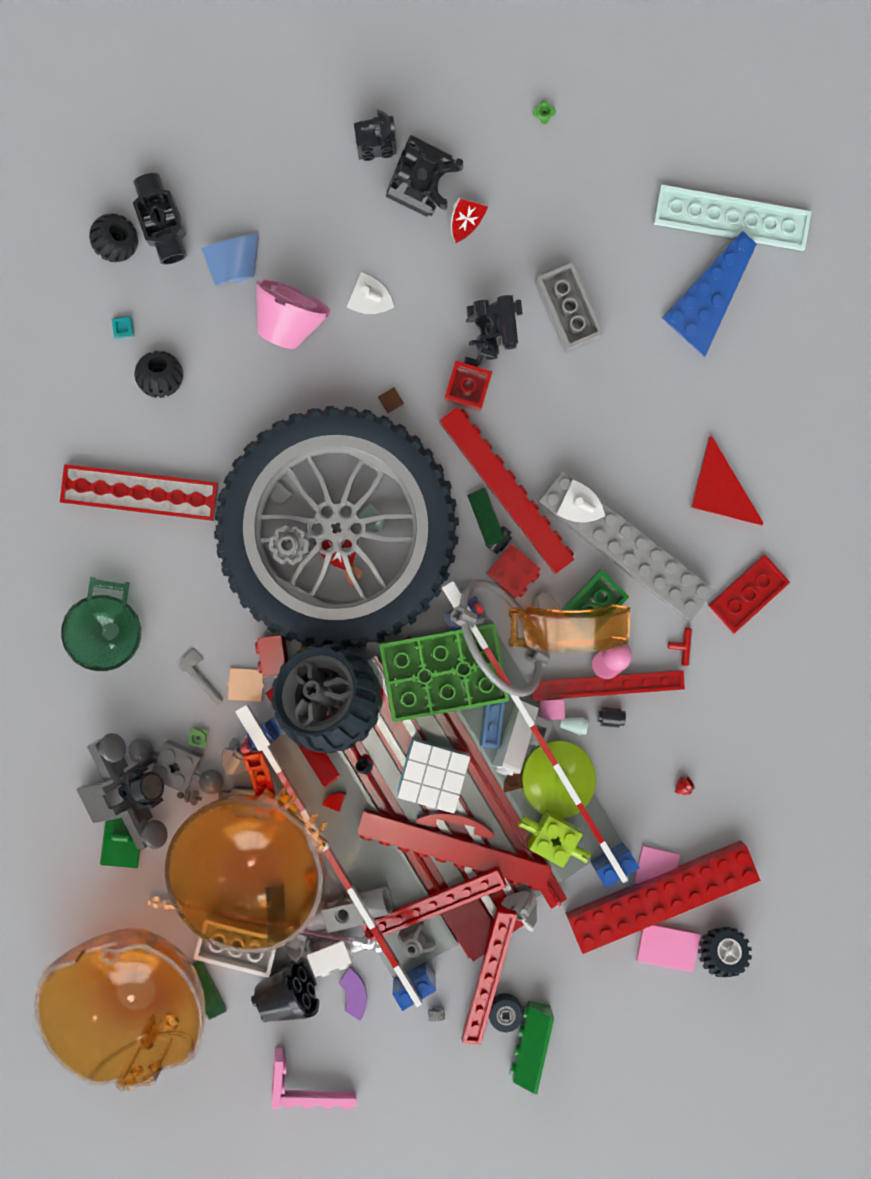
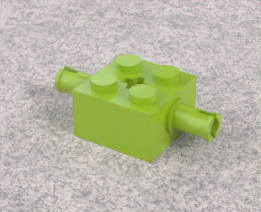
(551, 827)

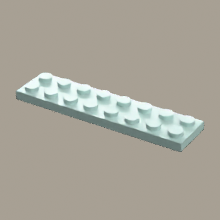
(730, 216)

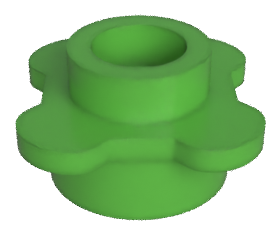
(544, 106)
(193, 737)

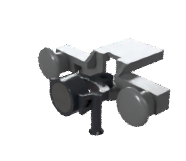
(137, 789)

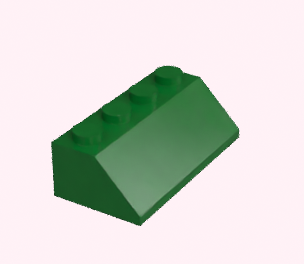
(532, 1046)

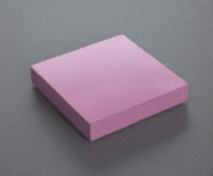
(654, 863)

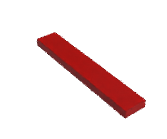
(319, 762)

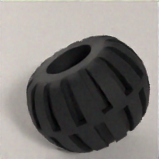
(113, 237)
(158, 374)

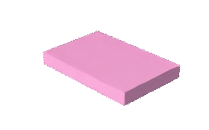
(668, 947)

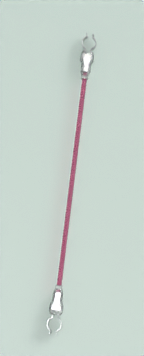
(364, 943)

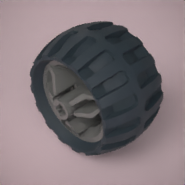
(305, 698)

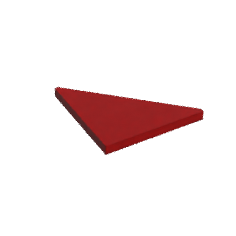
(720, 490)

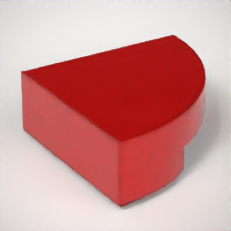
(335, 801)

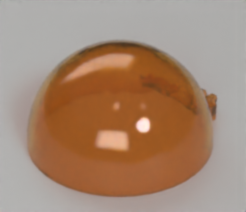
(247, 872)

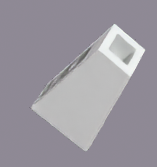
(514, 742)

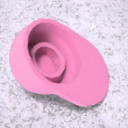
(611, 661)

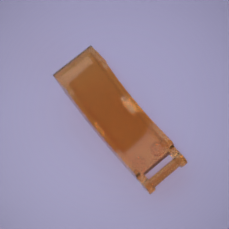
(570, 629)

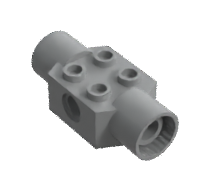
(342, 913)

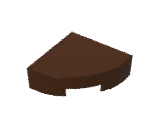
(512, 782)

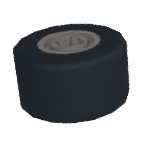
(507, 1006)

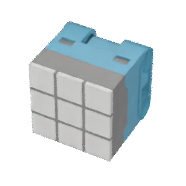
(433, 775)

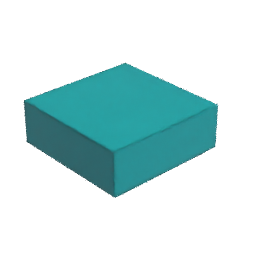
(123, 327)

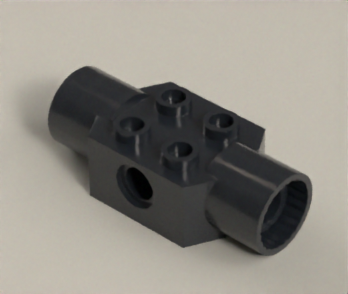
(159, 218)

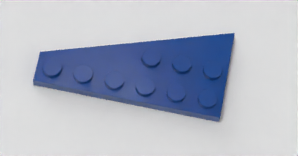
(705, 303)

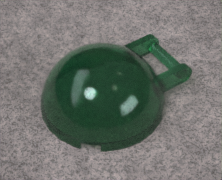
(101, 629)

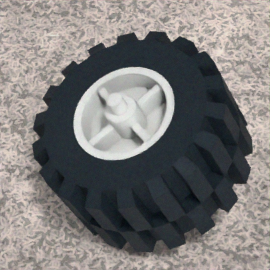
(725, 952)

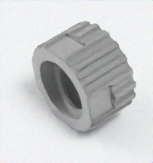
(436, 1014)

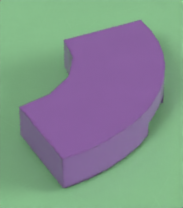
(355, 992)

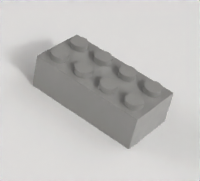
(568, 307)

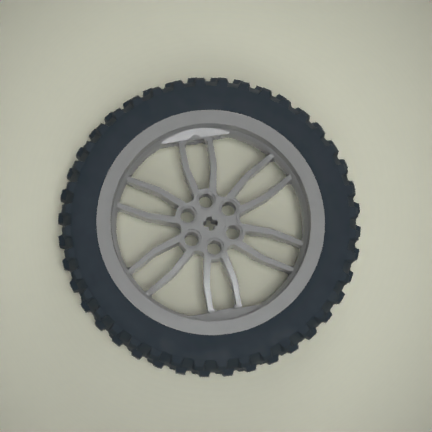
(382, 448)

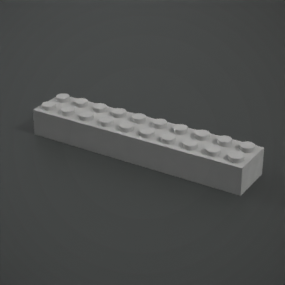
(634, 554)

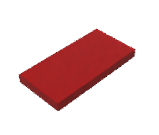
(749, 594)

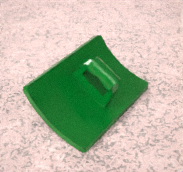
(118, 846)

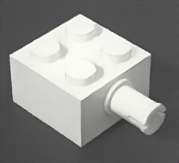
(330, 955)

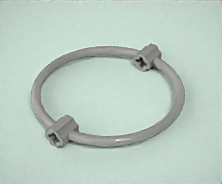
(467, 620)

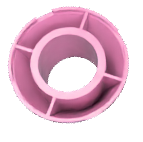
(286, 315)

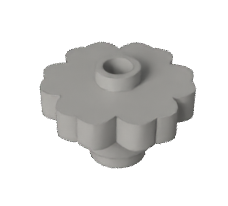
(279, 542)

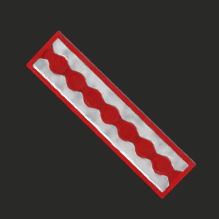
(138, 492)

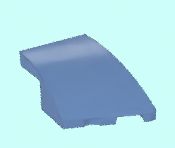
(232, 259)

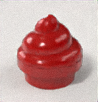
(684, 786)

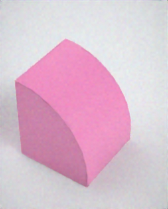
(552, 709)

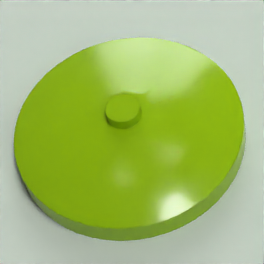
(544, 787)

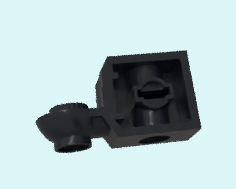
(376, 137)

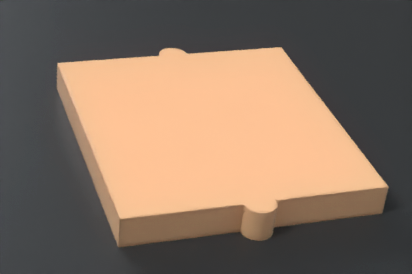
(245, 685)

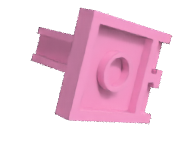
(305, 1098)

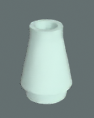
(575, 724)

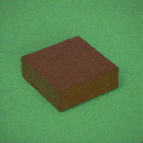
(391, 400)

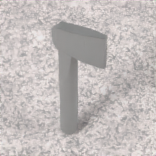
(188, 664)

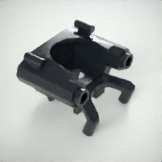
(408, 189)
(494, 322)

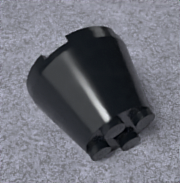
(287, 994)

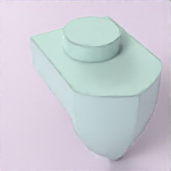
(371, 511)

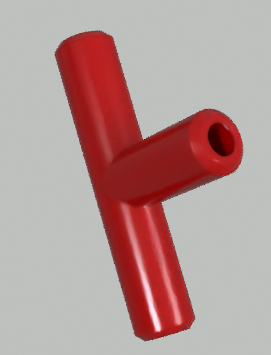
(685, 646)

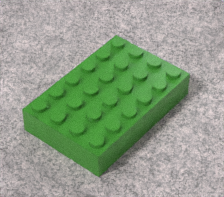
(438, 674)

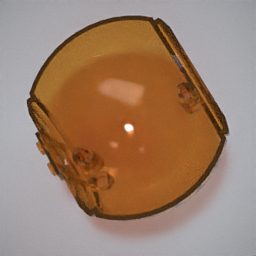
(121, 1008)

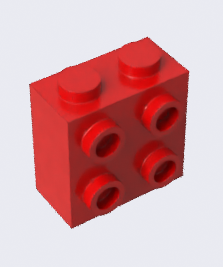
(514, 571)

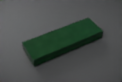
(486, 517)
(214, 1002)

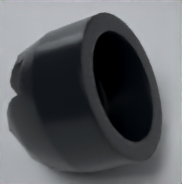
(360, 766)

